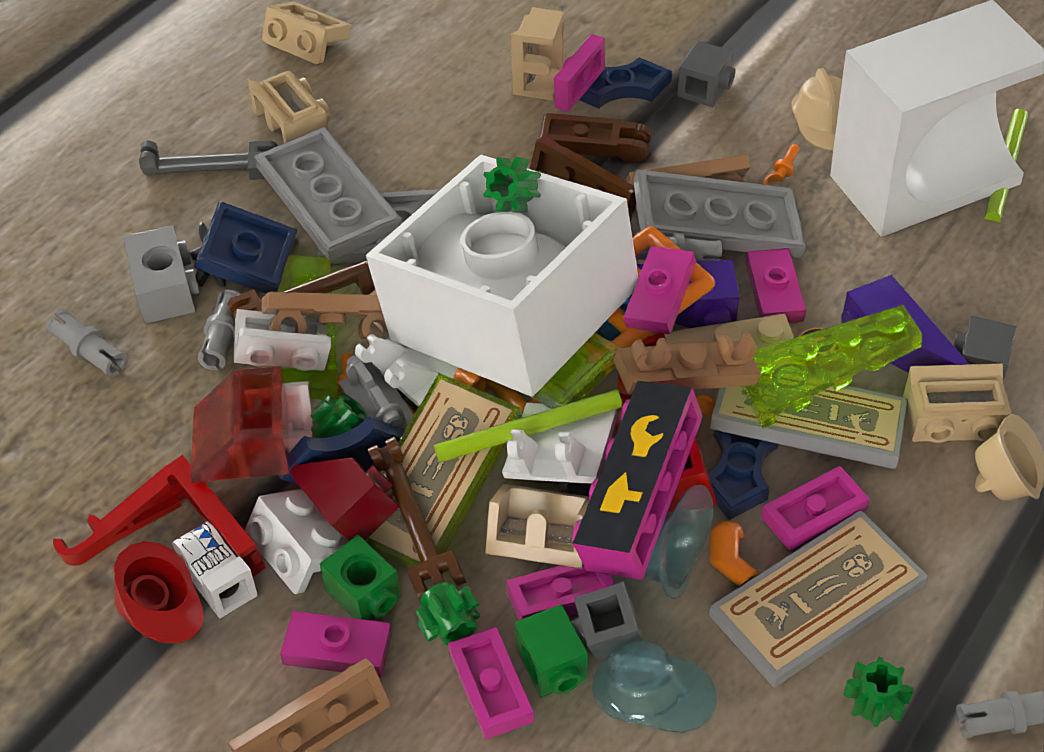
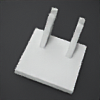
(403, 366)
(562, 453)

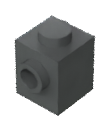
(705, 74)
(986, 342)
(606, 620)

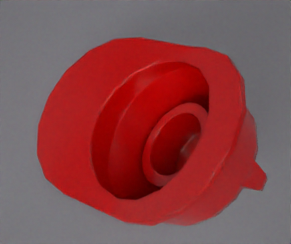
(157, 593)

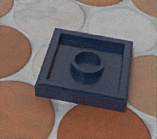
(246, 248)

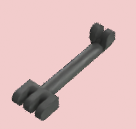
(152, 164)

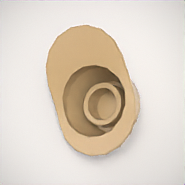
(818, 108)
(1011, 461)

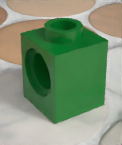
(356, 564)
(551, 651)

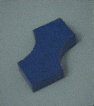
(634, 80)
(347, 445)
(738, 475)

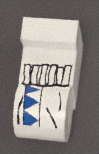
(215, 569)

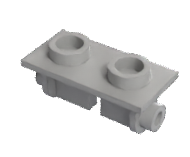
(375, 394)

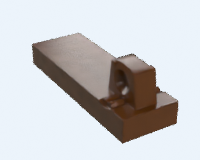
(567, 165)

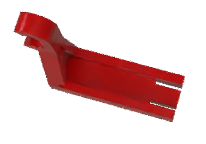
(154, 500)

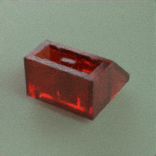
(242, 427)

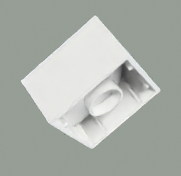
(923, 118)
(509, 287)

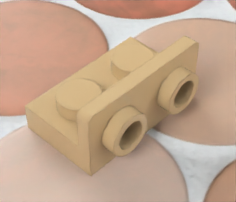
(302, 30)

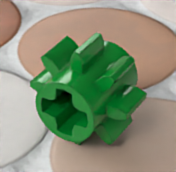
(511, 184)
(336, 416)
(447, 613)
(878, 691)

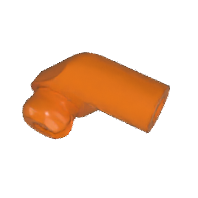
(725, 553)

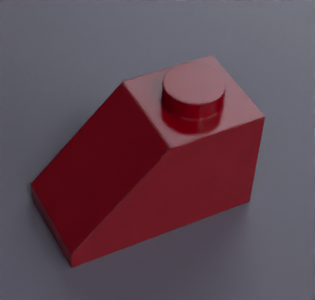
(347, 495)

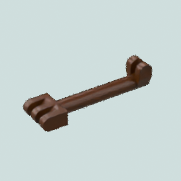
(356, 274)
(432, 564)

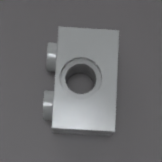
(159, 274)

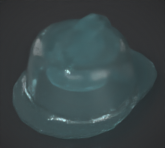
(681, 541)
(654, 688)

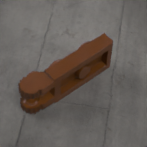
(598, 136)

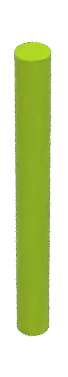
(1013, 142)
(530, 424)

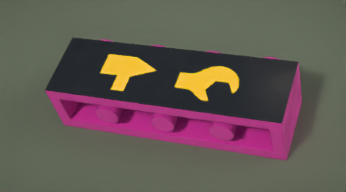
(637, 480)

